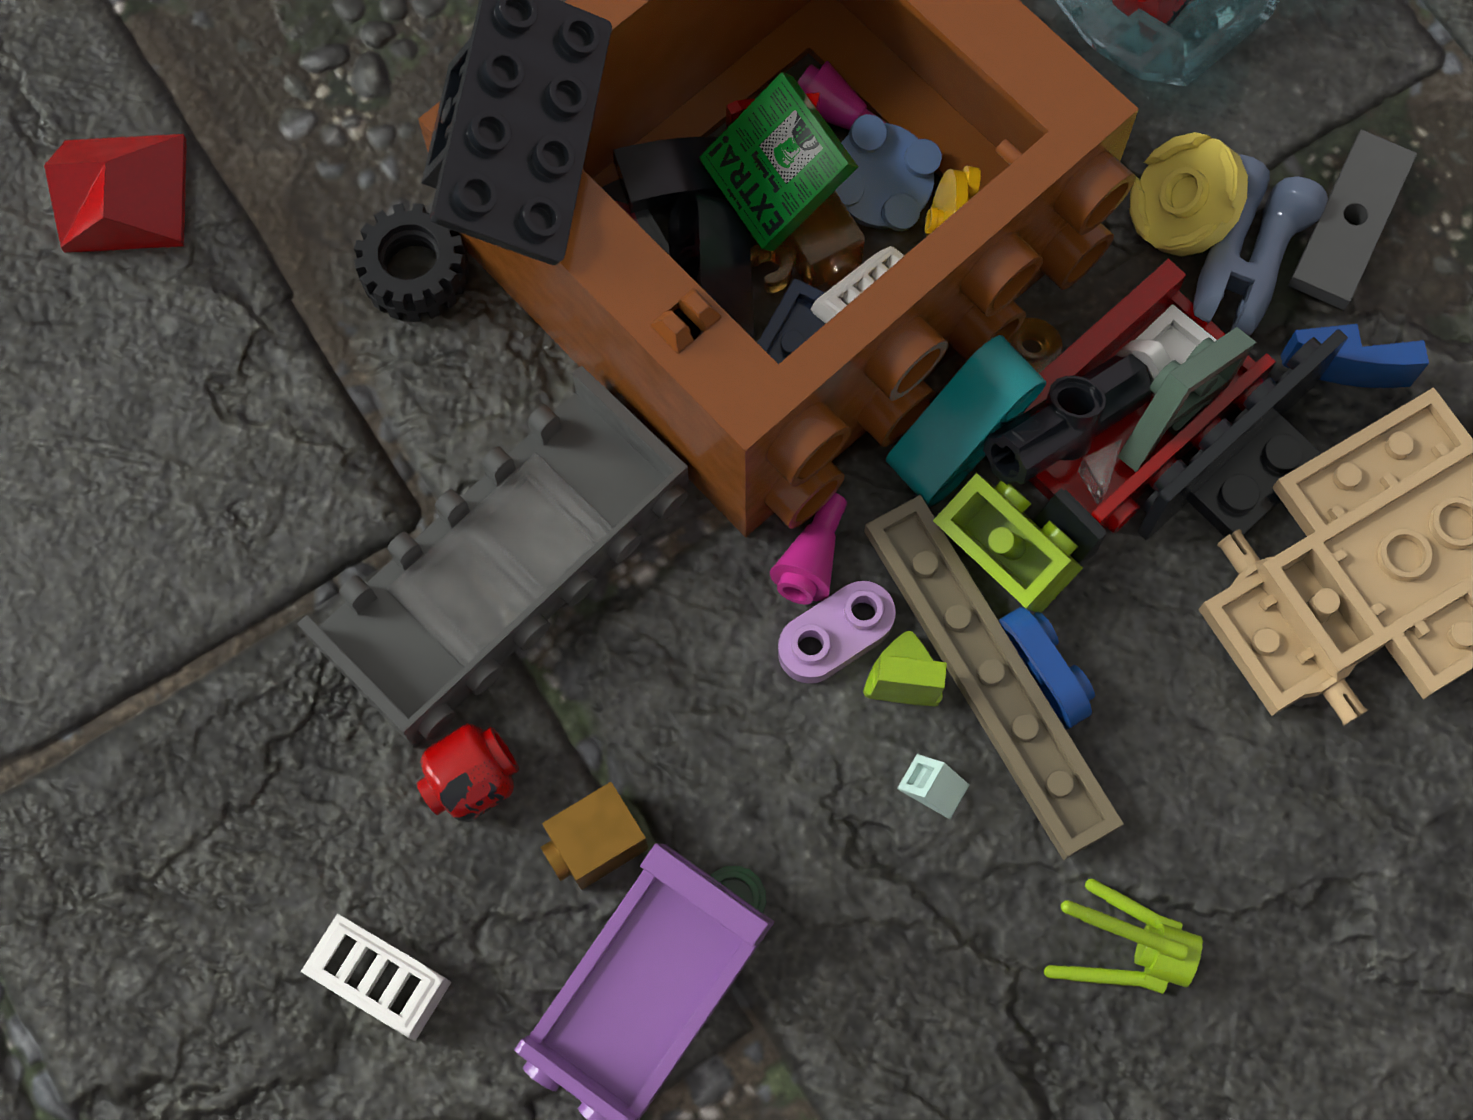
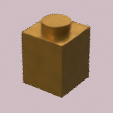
(593, 837)

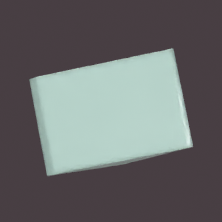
(934, 785)

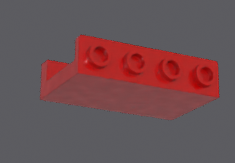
(1101, 343)

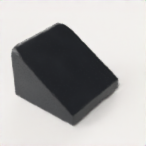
(1075, 522)

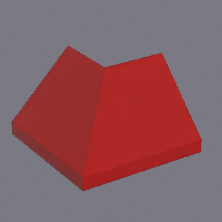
(119, 192)

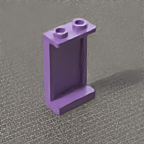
(644, 988)

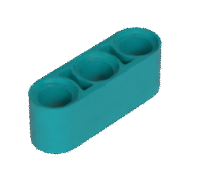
(952, 431)

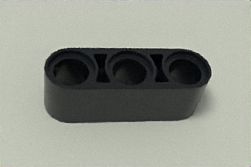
(715, 252)

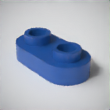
(1063, 686)

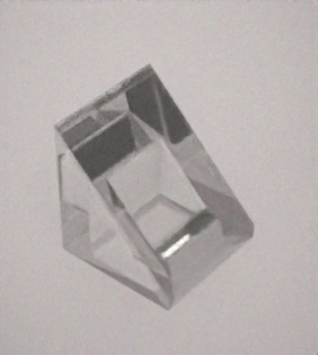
(1098, 469)

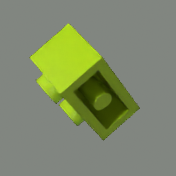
(1007, 544)

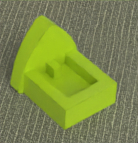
(906, 674)

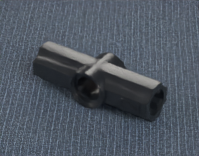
(1068, 419)

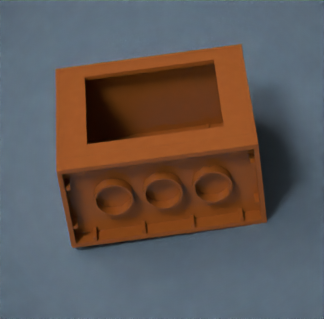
(961, 73)

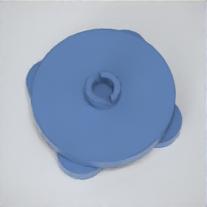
(892, 174)

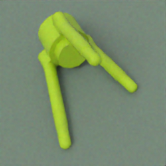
(1161, 946)

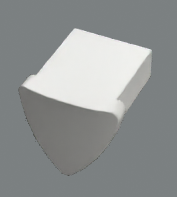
(1166, 339)

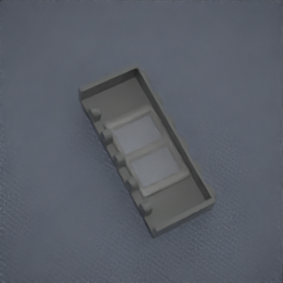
(501, 560)

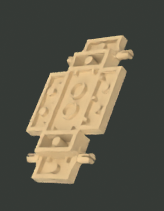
(1377, 568)

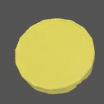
(1189, 194)

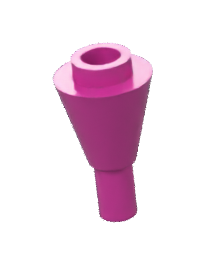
(838, 101)
(806, 566)

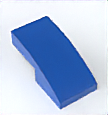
(1366, 366)

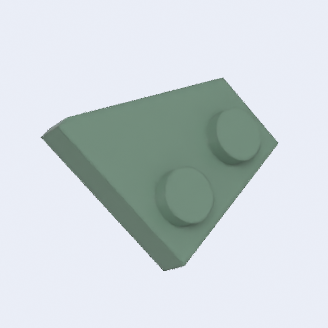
(1184, 391)

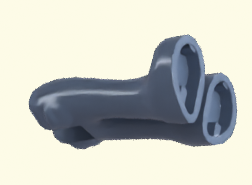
(1289, 209)

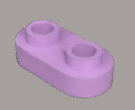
(838, 630)

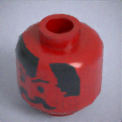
(467, 773)

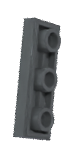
(1364, 196)

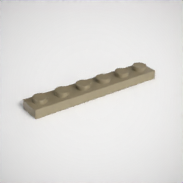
(993, 678)

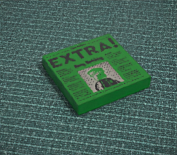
(778, 162)

